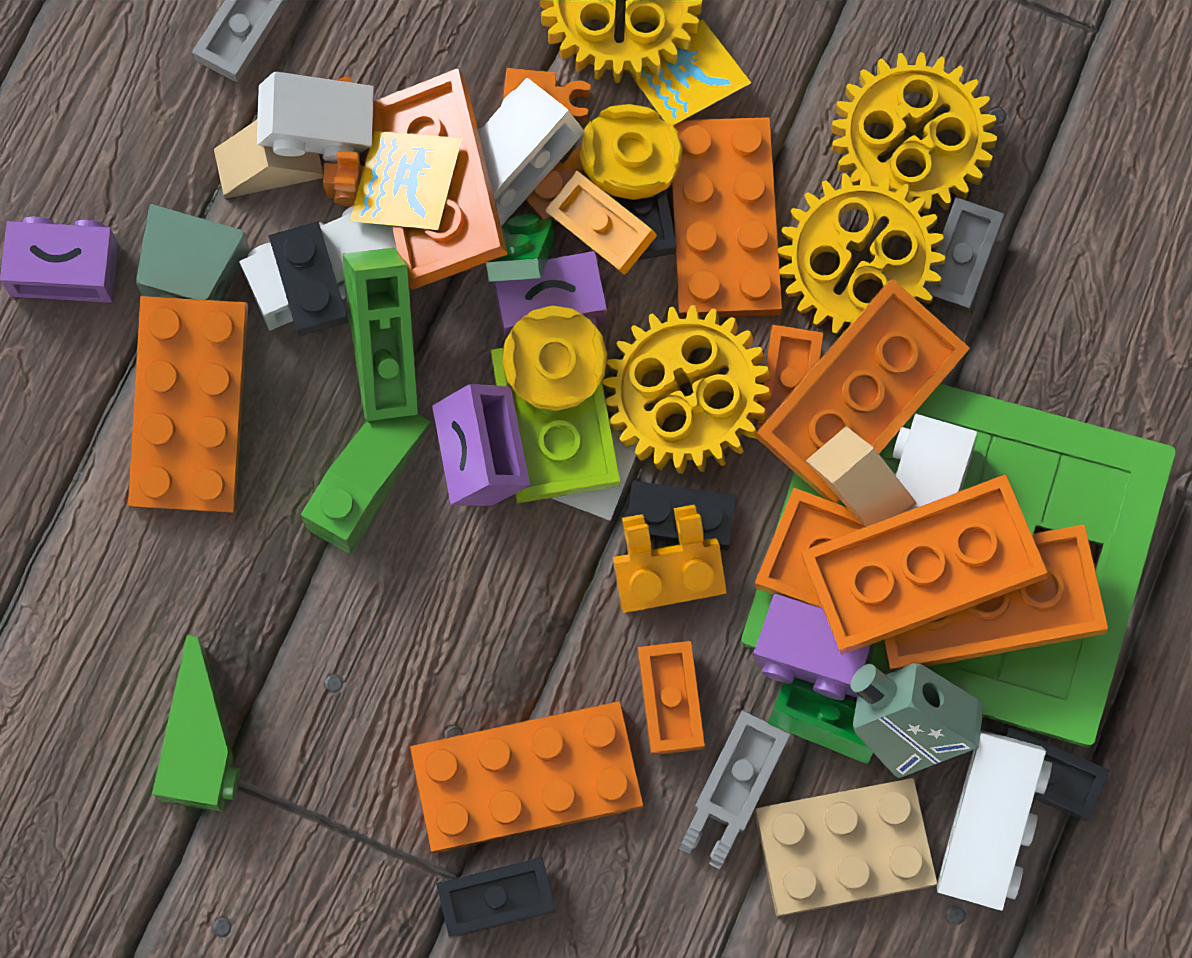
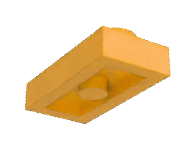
(601, 222)

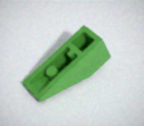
(381, 332)
(362, 479)
(196, 748)

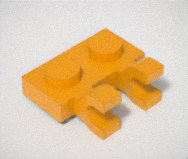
(669, 573)

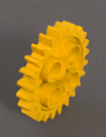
(670, 17)
(883, 102)
(821, 232)
(706, 429)

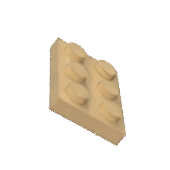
(845, 847)

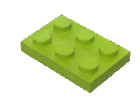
(564, 448)

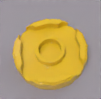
(630, 152)
(554, 358)

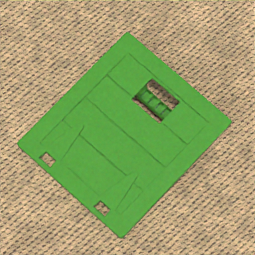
(1062, 478)

